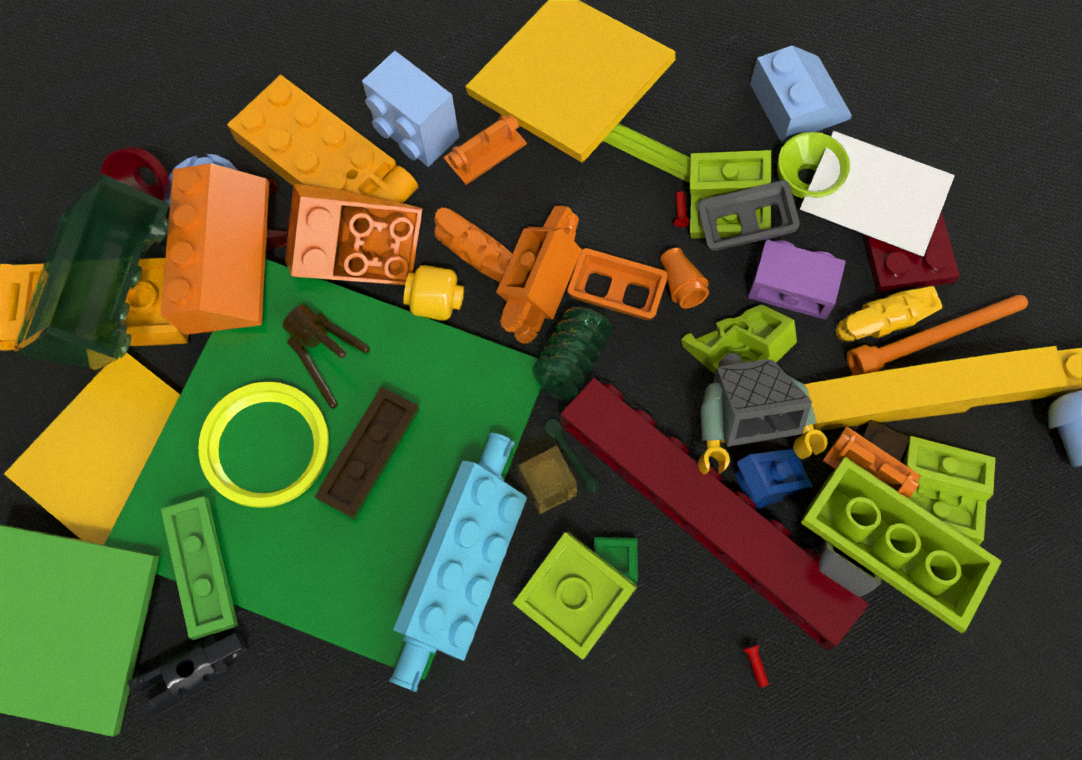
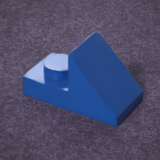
(772, 477)

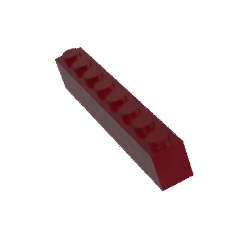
(712, 513)

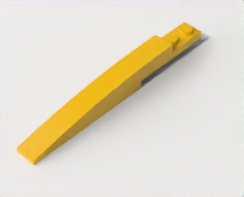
(945, 387)

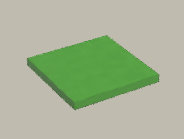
(70, 627)

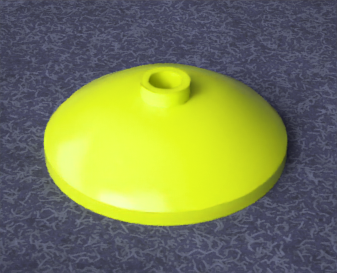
(230, 406)

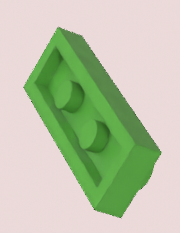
(199, 568)

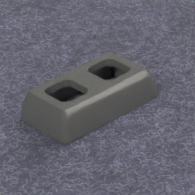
(744, 204)
(846, 570)

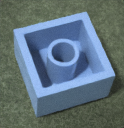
(411, 109)

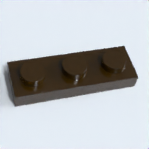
(367, 453)

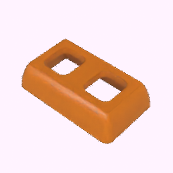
(622, 274)

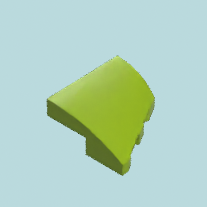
(753, 335)

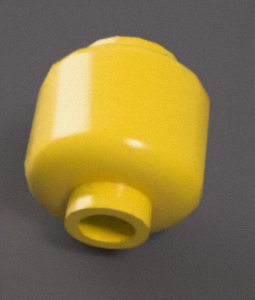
(433, 292)

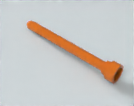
(872, 359)

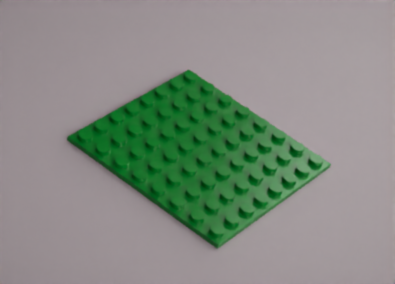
(302, 557)

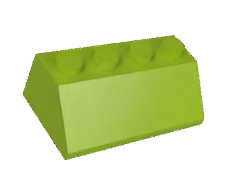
(902, 544)

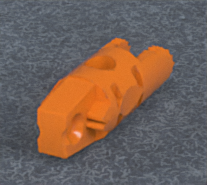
(471, 244)

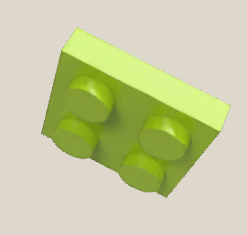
(575, 595)

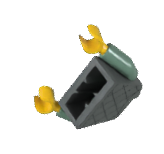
(754, 405)

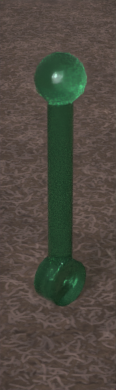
(553, 429)

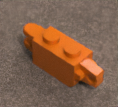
(539, 274)

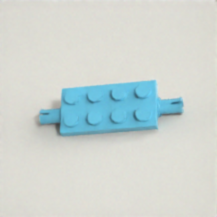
(459, 563)

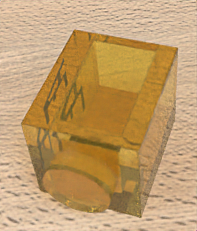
(548, 479)

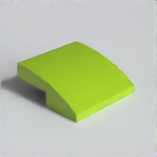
(723, 174)
(952, 484)

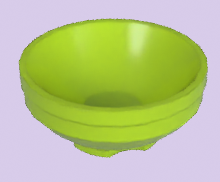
(806, 152)

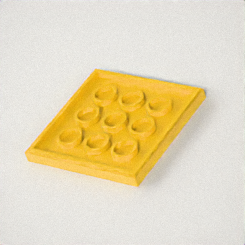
(571, 75)
(97, 448)

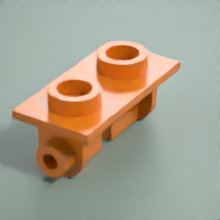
(486, 149)
(873, 461)

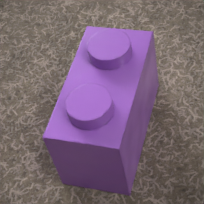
(797, 279)

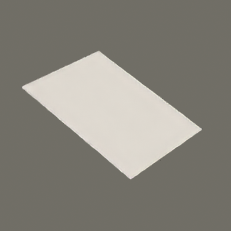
(882, 195)

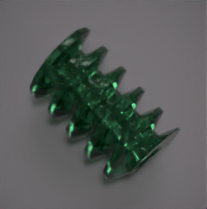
(571, 352)

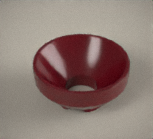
(125, 167)

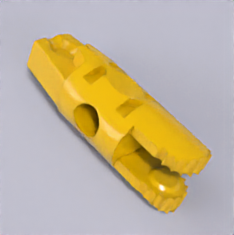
(889, 314)

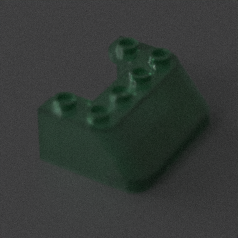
(87, 274)

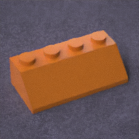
(215, 249)

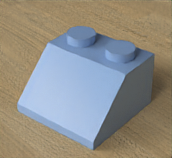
(797, 93)

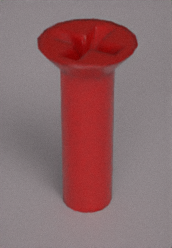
(682, 220)
(757, 665)

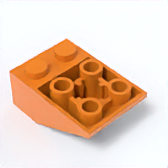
(350, 236)

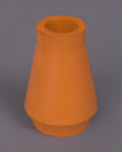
(684, 280)

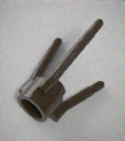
(311, 330)

